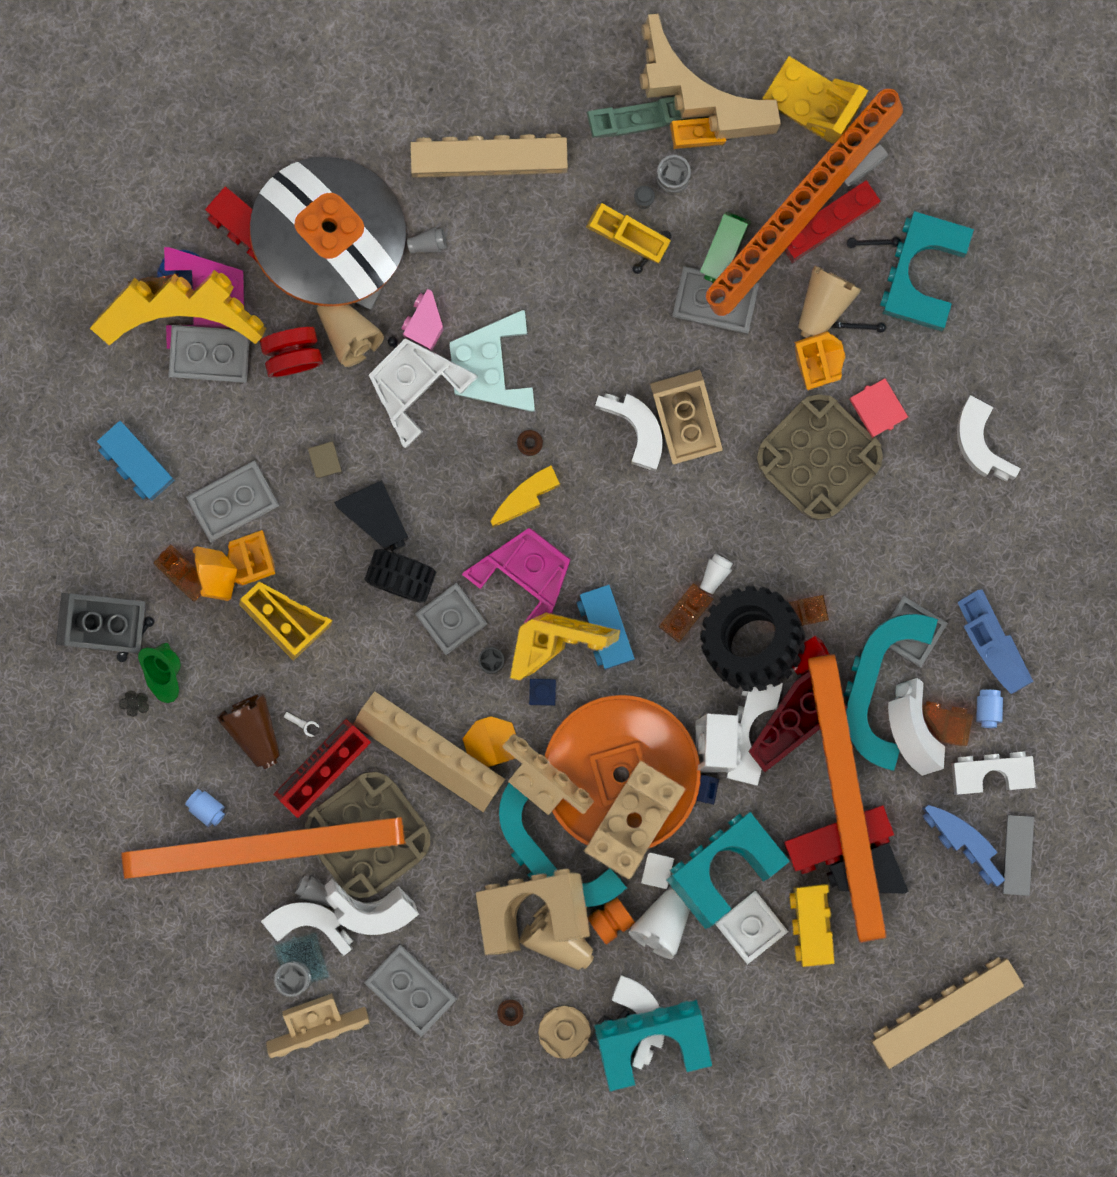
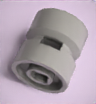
(673, 174)
(292, 978)

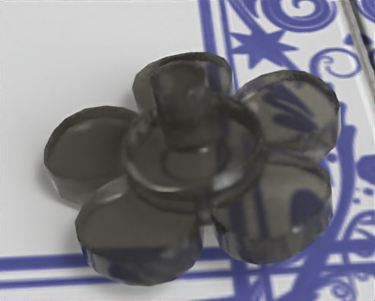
(134, 703)

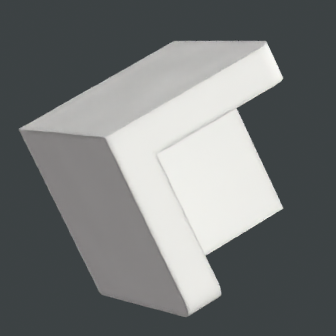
(657, 870)

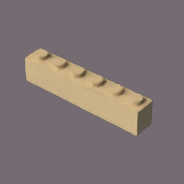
(489, 157)
(428, 751)
(947, 1012)

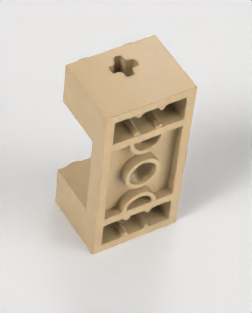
(653, 799)

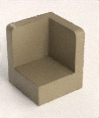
(325, 460)

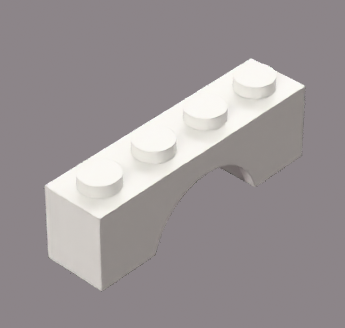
(755, 703)

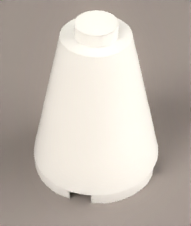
(662, 924)

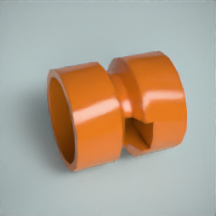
(610, 920)

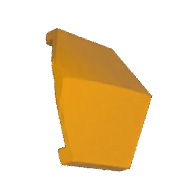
(820, 359)
(251, 558)
(215, 573)
(486, 741)

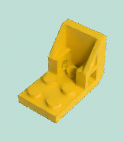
(814, 100)
(547, 636)

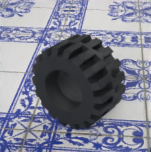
(400, 575)

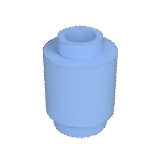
(989, 708)
(205, 808)

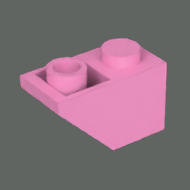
(425, 324)

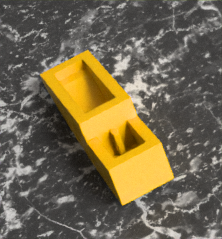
(628, 233)
(525, 496)

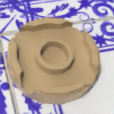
(564, 1032)

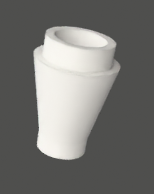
(716, 572)

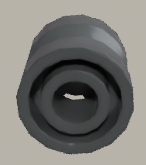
(488, 659)

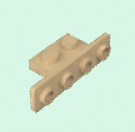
(542, 781)
(313, 1023)

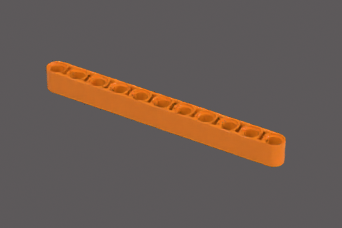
(805, 190)
(846, 798)
(263, 848)

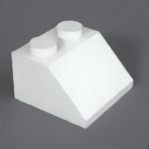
(717, 742)

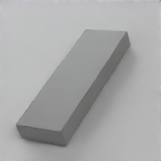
(1018, 855)

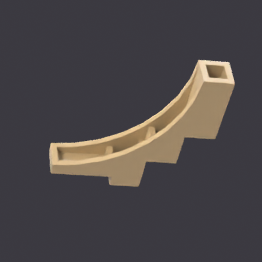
(694, 98)

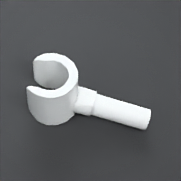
(301, 723)

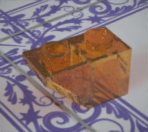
(179, 572)
(947, 725)

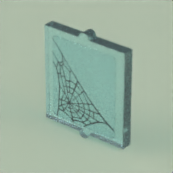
(306, 951)

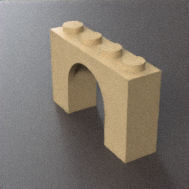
(500, 905)

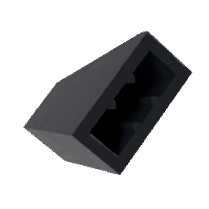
(375, 515)
(886, 872)

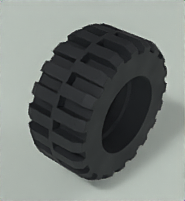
(738, 611)

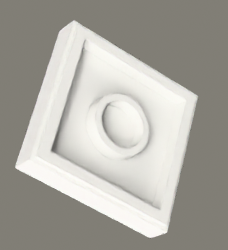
(751, 927)

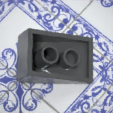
(100, 623)

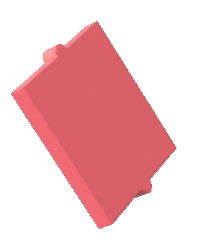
(878, 408)

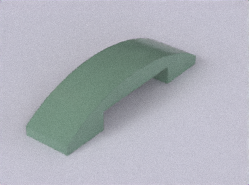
(633, 119)

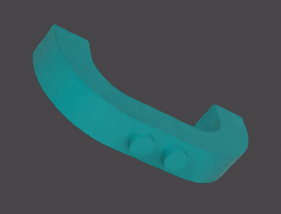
(866, 670)
(526, 851)

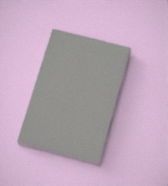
(693, 306)
(208, 354)
(232, 501)
(410, 990)

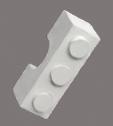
(969, 774)

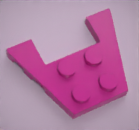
(201, 269)
(531, 564)

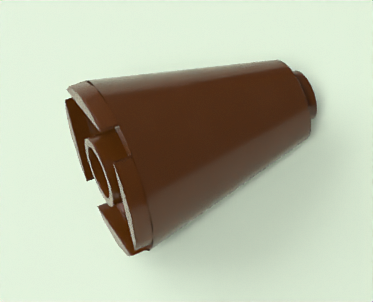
(252, 730)

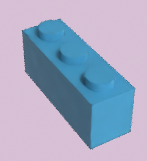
(134, 461)
(602, 610)

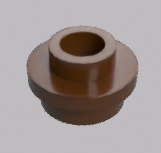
(526, 435)
(510, 1004)

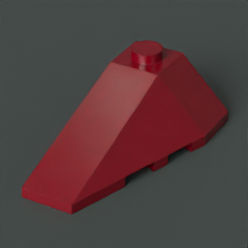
(789, 725)

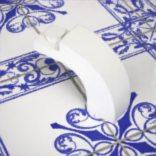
(645, 424)
(972, 443)
(910, 731)
(299, 914)
(374, 917)
(639, 999)

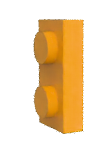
(693, 134)

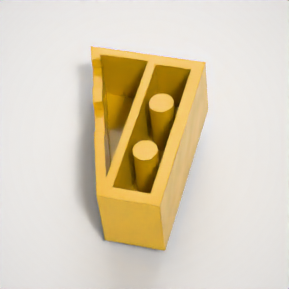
(284, 620)
(812, 925)

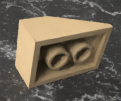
(686, 416)

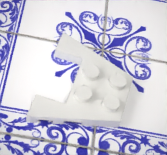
(406, 376)

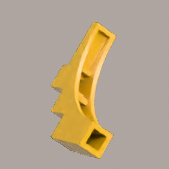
(176, 298)

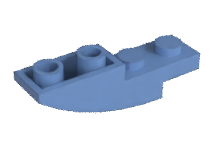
(991, 643)
(958, 833)

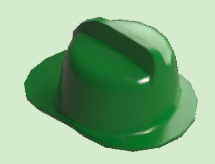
(160, 671)

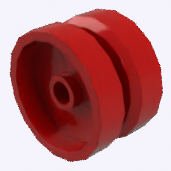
(291, 351)

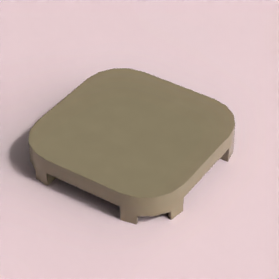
(819, 457)
(364, 800)

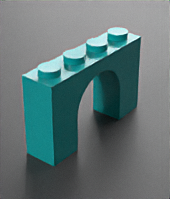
(903, 299)
(693, 879)
(619, 1038)

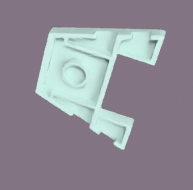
(482, 355)

